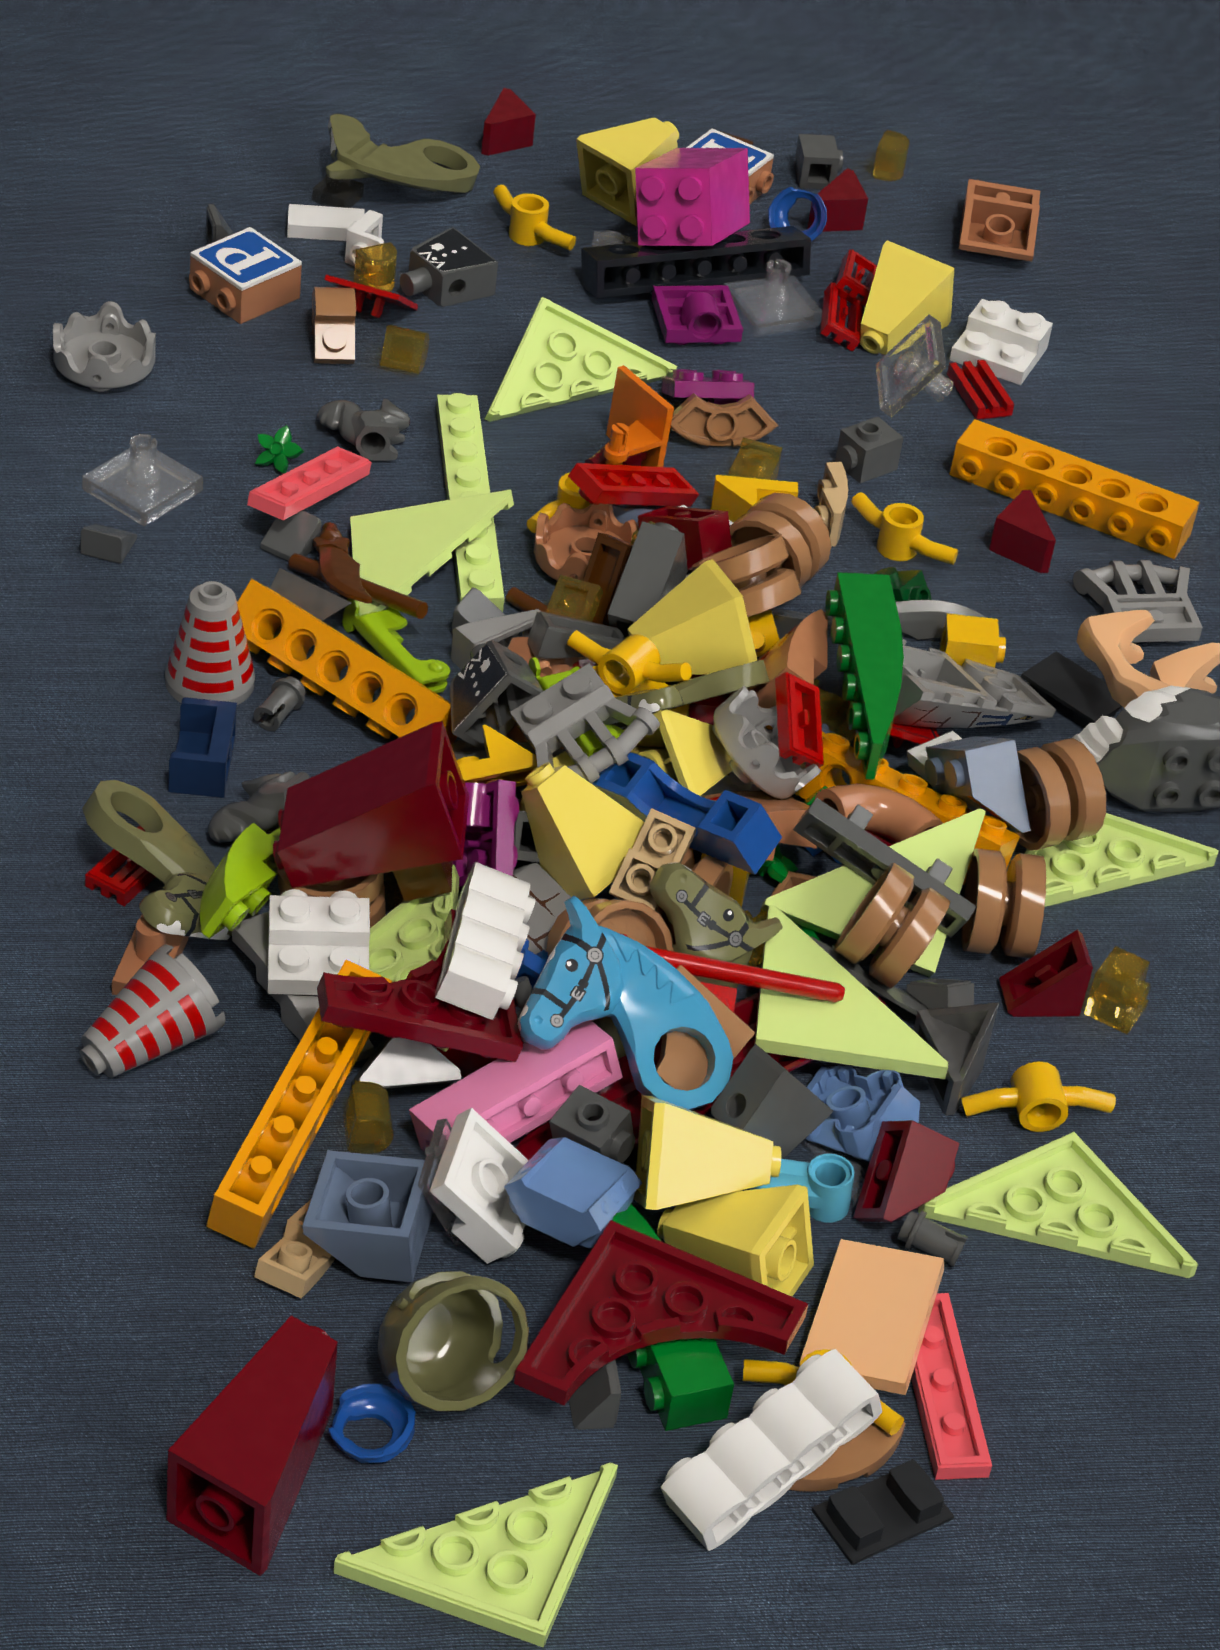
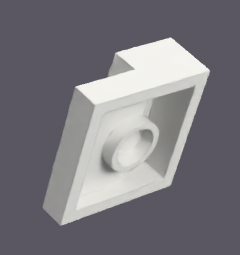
(1004, 338)
(313, 938)
(472, 1186)

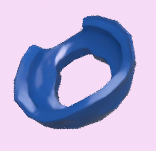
(781, 206)
(380, 1403)

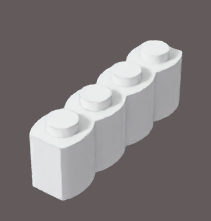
(486, 942)
(771, 1449)

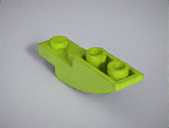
(239, 881)

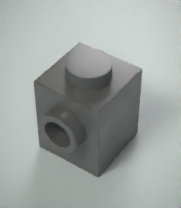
(817, 160)
(869, 449)
(595, 1124)

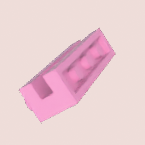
(528, 1091)

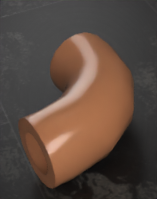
(893, 813)

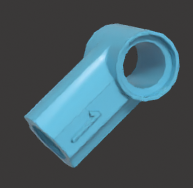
(828, 1184)

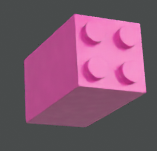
(692, 196)

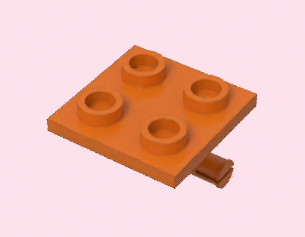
(637, 421)

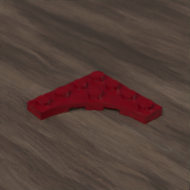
(413, 1013)
(647, 1294)

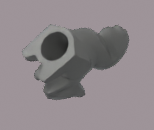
(367, 430)
(262, 808)

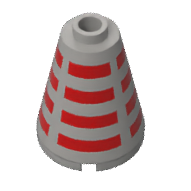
(211, 649)
(152, 1015)

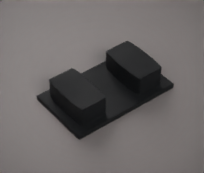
(1072, 686)
(883, 1512)

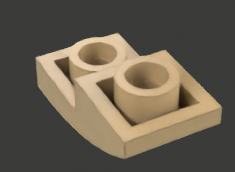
(833, 496)
(658, 843)
(295, 1260)

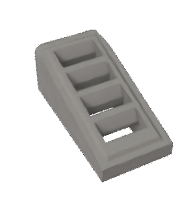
(497, 629)

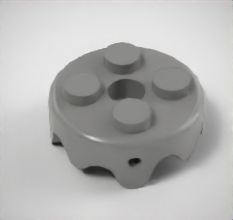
(101, 352)
(754, 748)

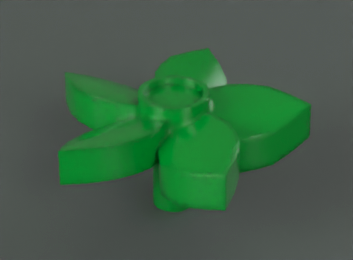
(278, 449)
(777, 868)

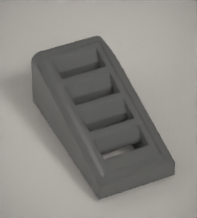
(552, 631)

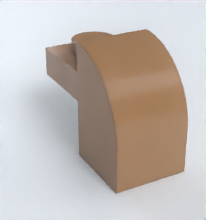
(333, 325)

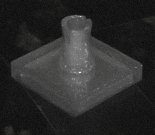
(775, 302)
(913, 366)
(142, 481)

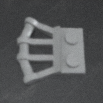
(1172, 612)
(574, 708)

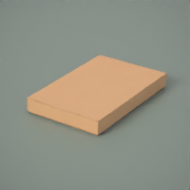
(877, 1311)

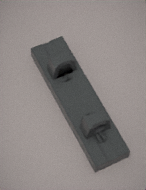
(870, 857)

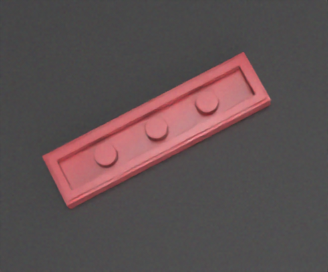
(309, 483)
(948, 1400)

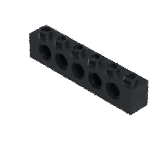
(739, 257)

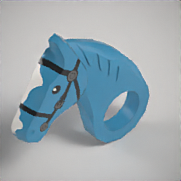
(613, 976)

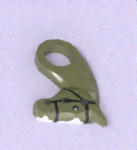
(161, 849)

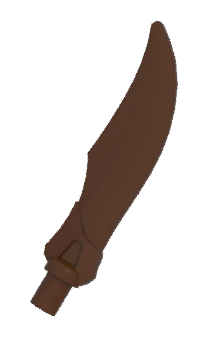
(336, 566)

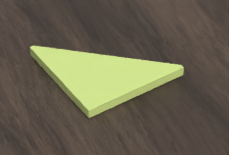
(567, 361)
(416, 540)
(1117, 858)
(833, 897)
(411, 934)
(846, 1032)
(1063, 1201)
(494, 1562)

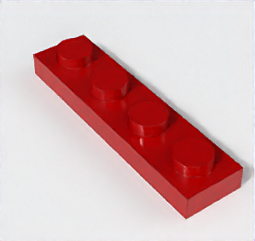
(632, 485)

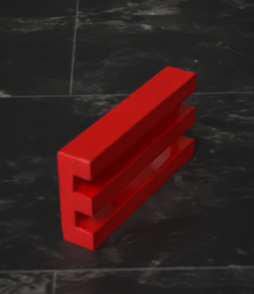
(854, 282)
(835, 314)
(986, 389)
(799, 720)
(123, 884)

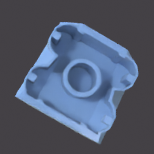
(859, 1108)
(571, 1191)

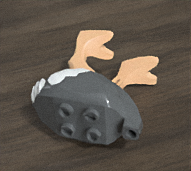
(1167, 737)

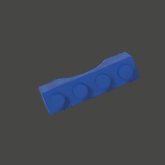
(726, 829)

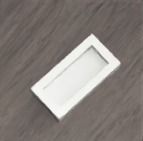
(321, 221)

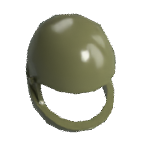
(444, 1338)

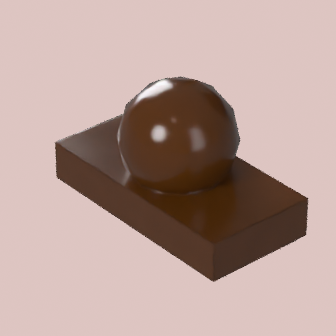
(606, 570)

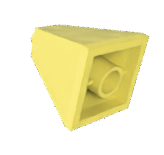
(610, 160)
(902, 295)
(700, 623)
(686, 751)
(577, 830)
(696, 1157)
(749, 1233)

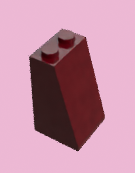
(376, 812)
(253, 1445)

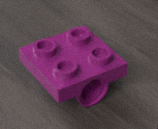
(697, 314)
(720, 389)
(490, 828)

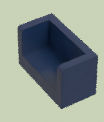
(203, 747)

